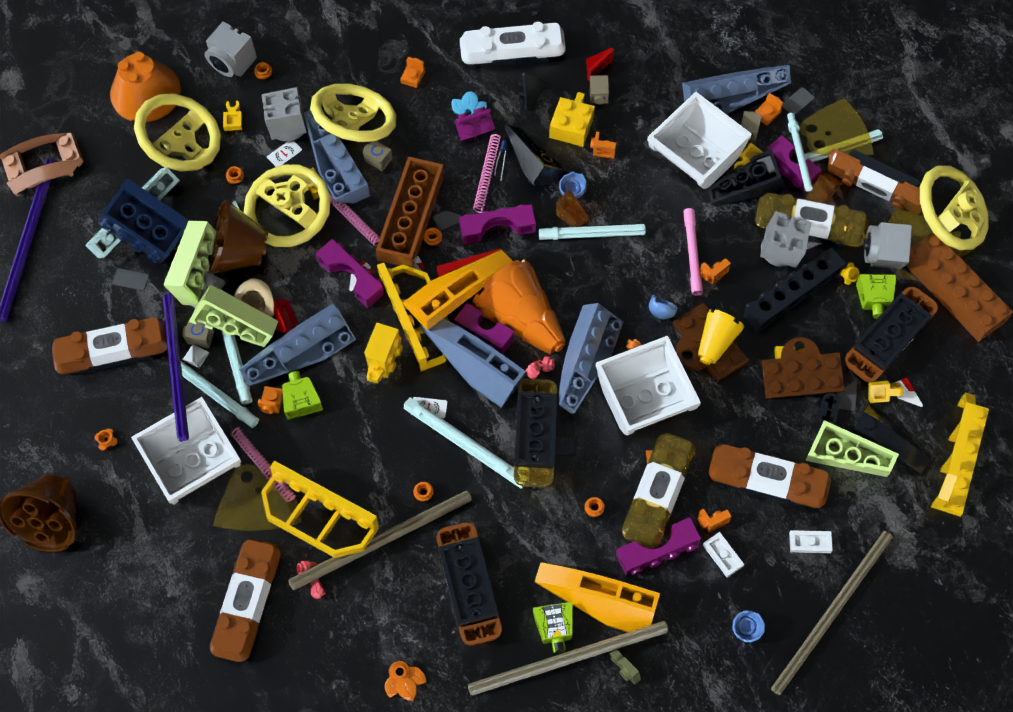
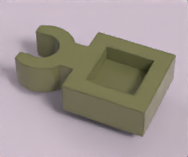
(627, 670)

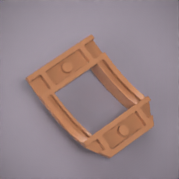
(21, 179)

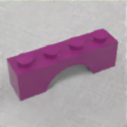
(518, 218)
(335, 258)
(635, 558)

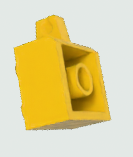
(572, 120)
(382, 352)

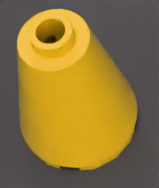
(717, 336)

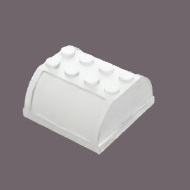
(700, 140)
(646, 385)
(191, 463)

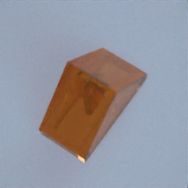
(824, 188)
(570, 210)

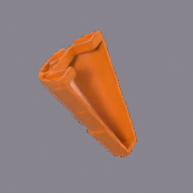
(521, 304)

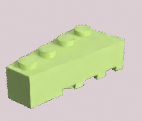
(191, 262)
(233, 317)
(849, 451)

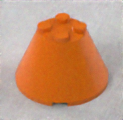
(140, 80)

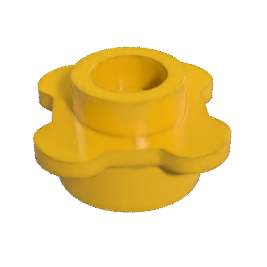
(850, 273)

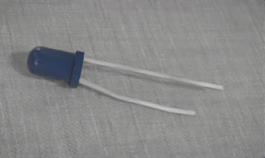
(503, 149)

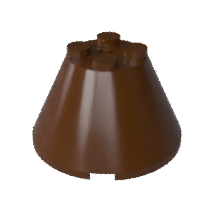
(237, 241)
(42, 513)

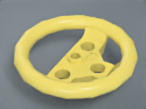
(348, 118)
(177, 136)
(288, 201)
(965, 208)

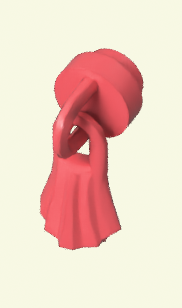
(534, 368)
(317, 589)

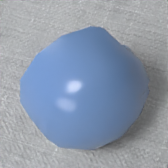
(573, 182)
(662, 308)
(748, 626)

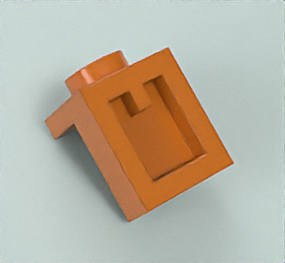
(413, 72)
(770, 109)
(602, 148)
(717, 271)
(271, 400)
(716, 521)

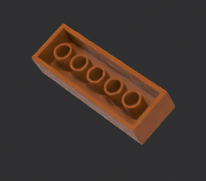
(410, 212)
(957, 287)

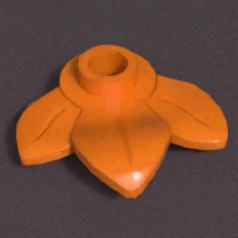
(406, 683)

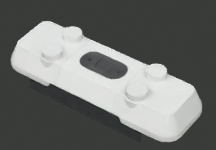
(512, 44)

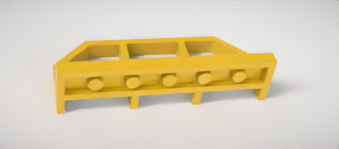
(407, 322)
(963, 458)
(329, 499)

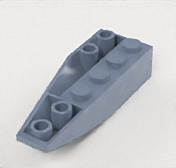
(738, 89)
(477, 361)

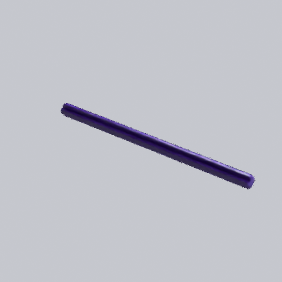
(23, 248)
(175, 368)

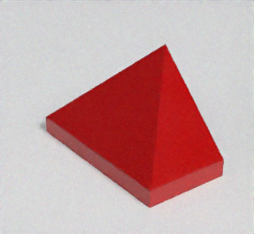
(598, 62)
(284, 315)

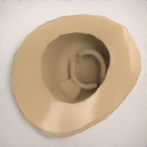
(256, 294)

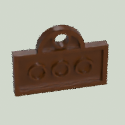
(691, 328)
(802, 372)

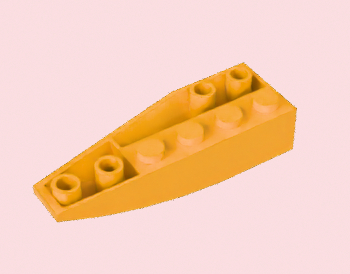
(451, 290)
(603, 598)

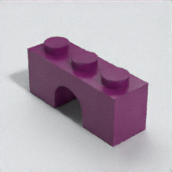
(783, 152)
(498, 337)

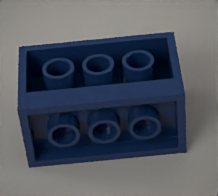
(152, 213)

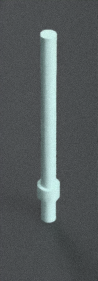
(794, 128)

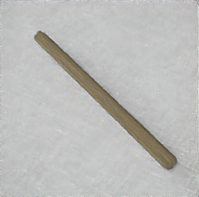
(382, 539)
(831, 613)
(568, 658)

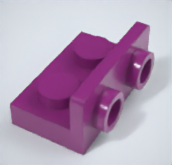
(474, 124)

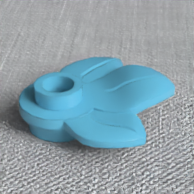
(467, 104)

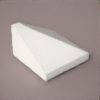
(196, 356)

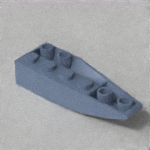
(336, 164)
(590, 343)
(300, 347)

